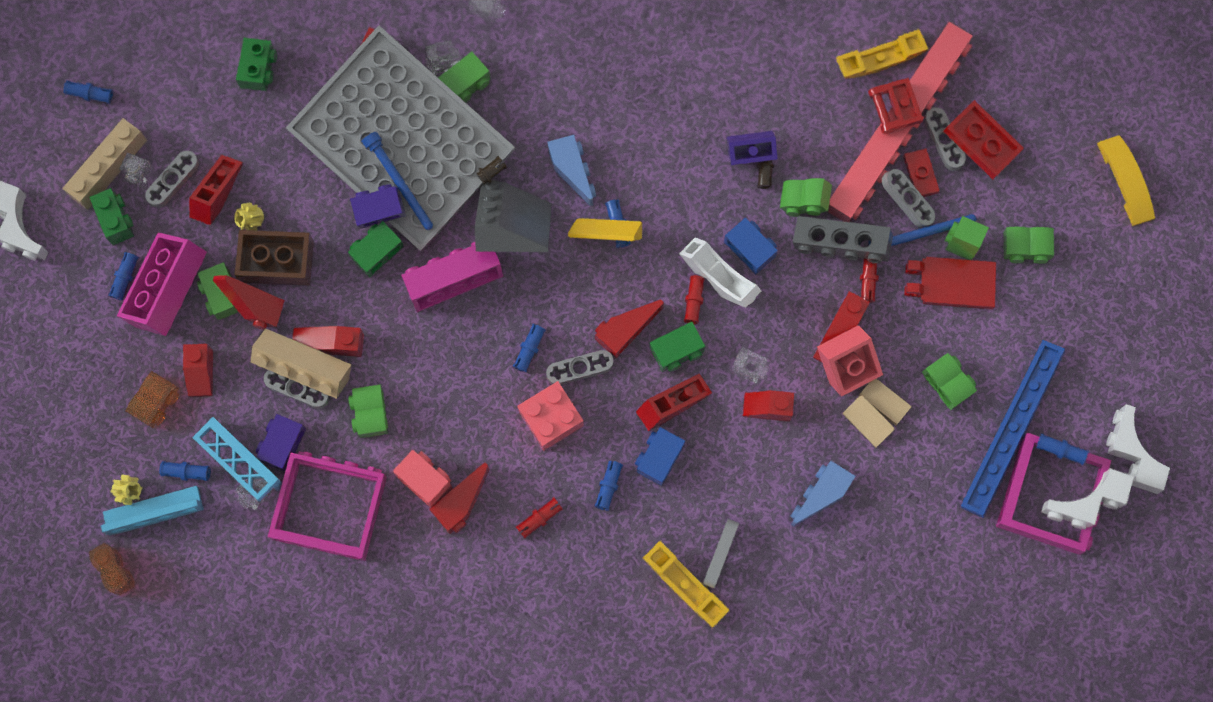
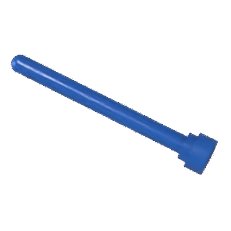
(373, 143)
(926, 231)

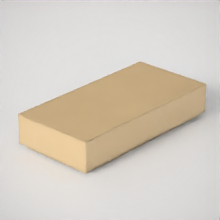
(885, 401)

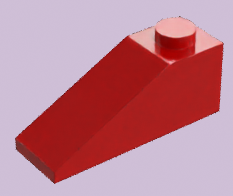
(213, 190)
(251, 302)
(846, 318)
(624, 328)
(332, 339)
(673, 402)
(458, 503)

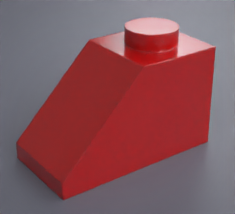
(198, 369)
(769, 405)

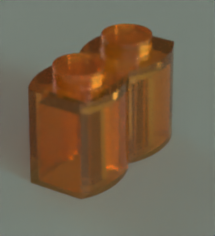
(152, 400)
(110, 564)

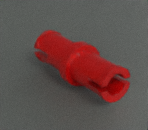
(869, 278)
(694, 299)
(539, 517)

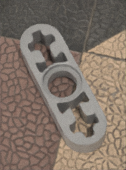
(941, 148)
(171, 169)
(913, 215)
(583, 358)
(310, 401)
(721, 553)

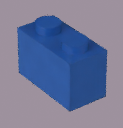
(751, 245)
(659, 456)

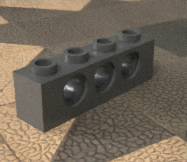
(808, 228)

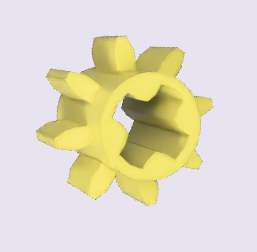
(249, 217)
(126, 489)

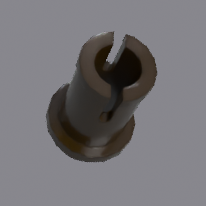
(490, 171)
(765, 174)

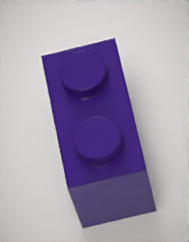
(752, 147)
(377, 206)
(281, 440)

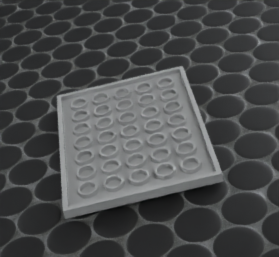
(423, 130)

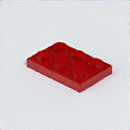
(983, 139)

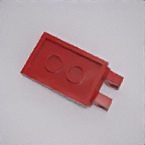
(953, 282)

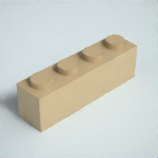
(104, 163)
(300, 363)

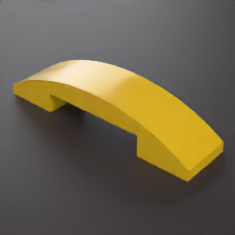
(882, 57)
(1129, 179)
(685, 584)

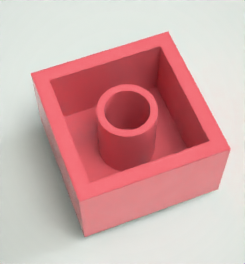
(850, 360)
(550, 415)
(421, 478)

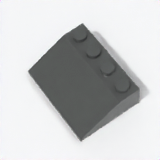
(511, 220)

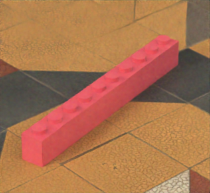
(882, 147)

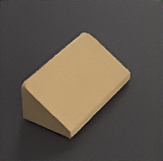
(868, 421)

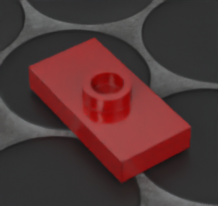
(921, 172)

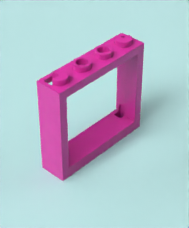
(326, 464)
(1013, 490)

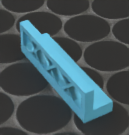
(244, 453)
(152, 511)

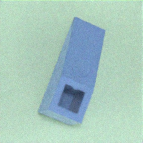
(568, 165)
(828, 490)

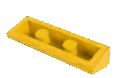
(606, 229)

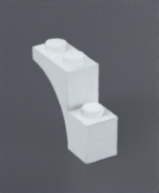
(12, 231)
(722, 277)
(1125, 444)
(1112, 491)

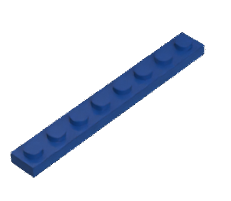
(1013, 428)

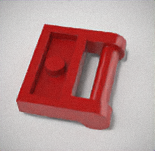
(903, 104)

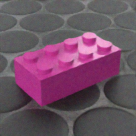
(450, 276)
(162, 283)

